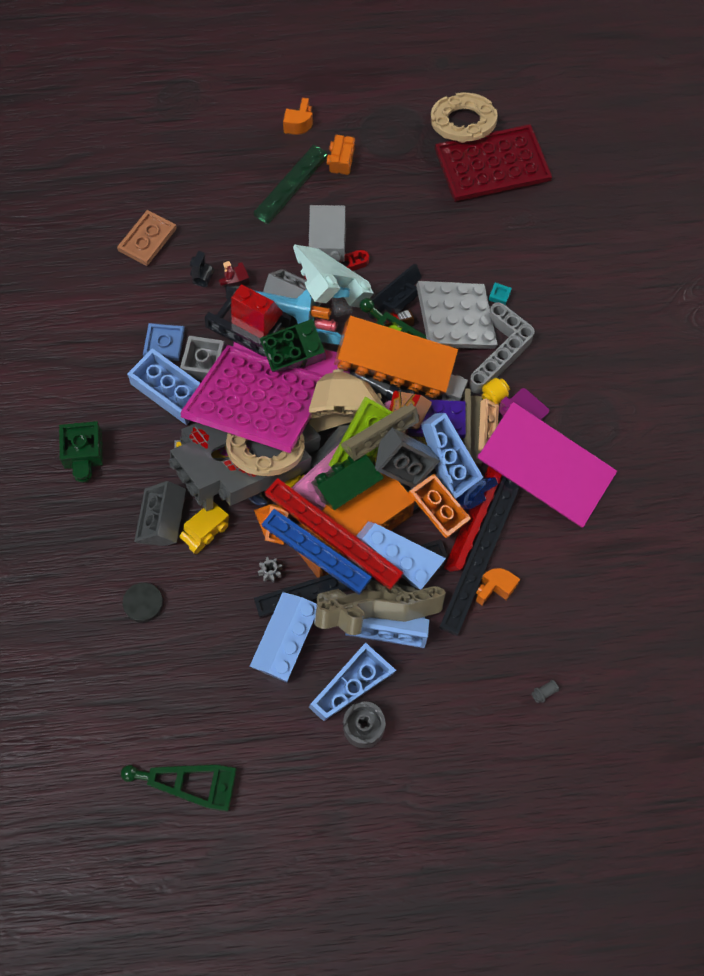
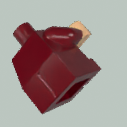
(234, 276)

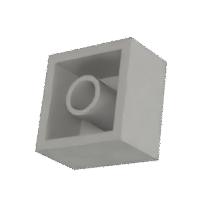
(200, 356)

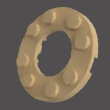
(471, 101)
(262, 465)

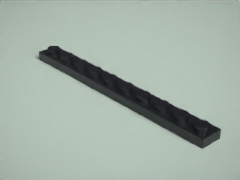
(479, 557)
(310, 589)

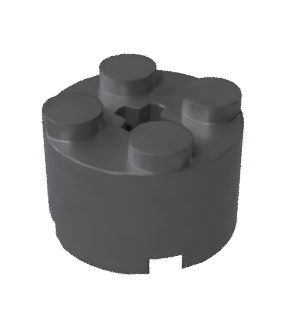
(356, 716)

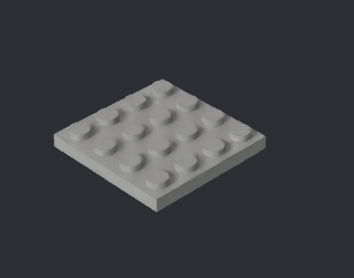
(456, 314)

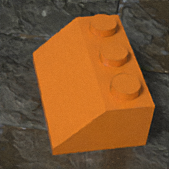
(439, 505)

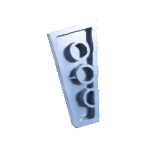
(456, 466)
(412, 559)
(356, 678)

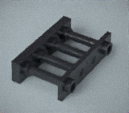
(227, 329)

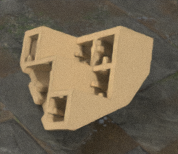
(340, 394)

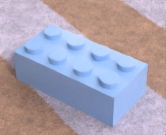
(163, 383)

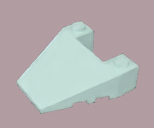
(327, 276)

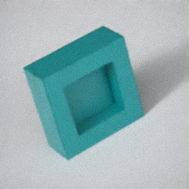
(500, 293)

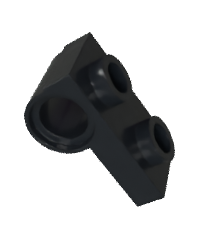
(200, 271)

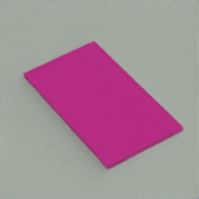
(547, 464)

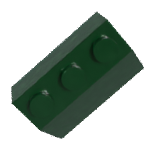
(345, 481)

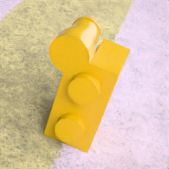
(203, 527)

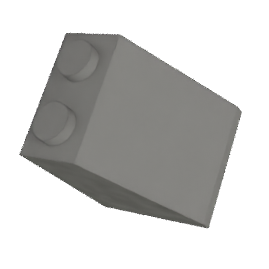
(328, 230)

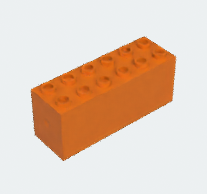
(395, 357)
(383, 504)

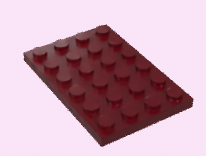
(493, 163)

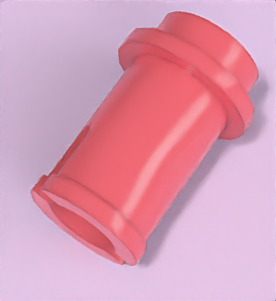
(329, 325)

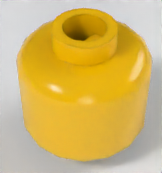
(495, 390)

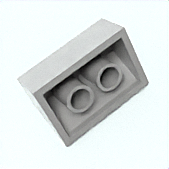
(285, 284)

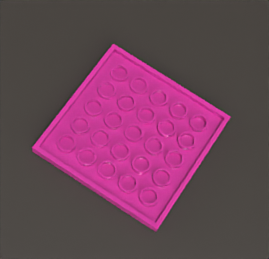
(252, 401)

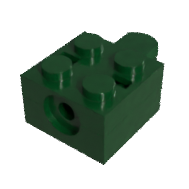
(83, 447)

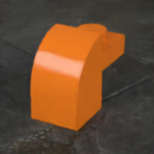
(298, 121)
(499, 581)

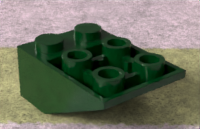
(293, 347)

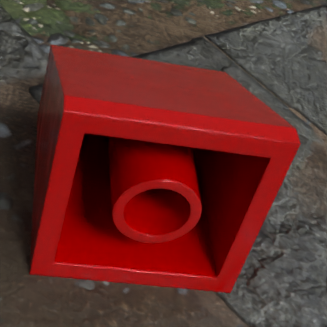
(254, 311)

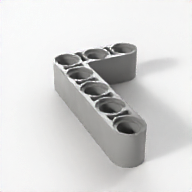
(515, 338)

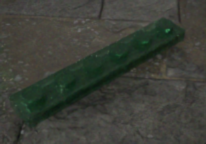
(290, 184)

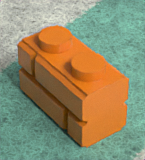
(341, 154)

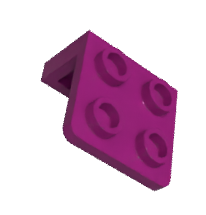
(526, 401)

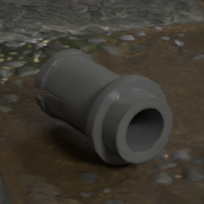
(545, 691)

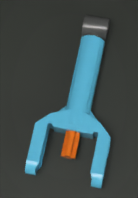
(305, 308)

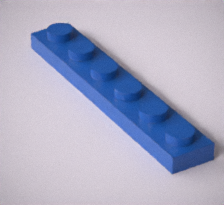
(316, 551)

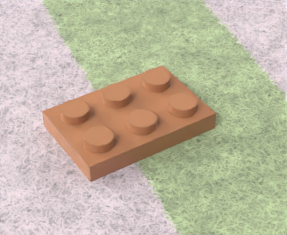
(147, 237)

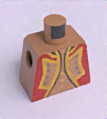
(422, 405)

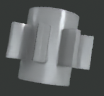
(268, 564)

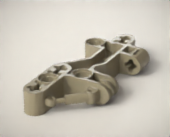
(398, 604)

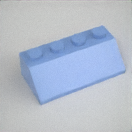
(406, 633)
(284, 636)

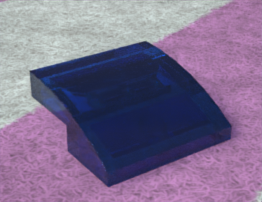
(475, 494)

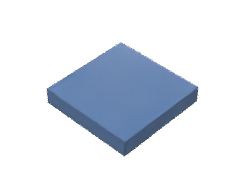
(165, 340)

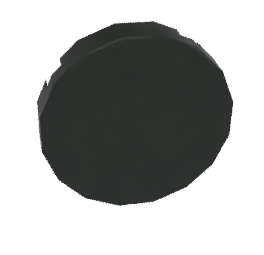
(142, 602)

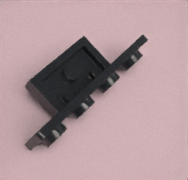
(398, 292)

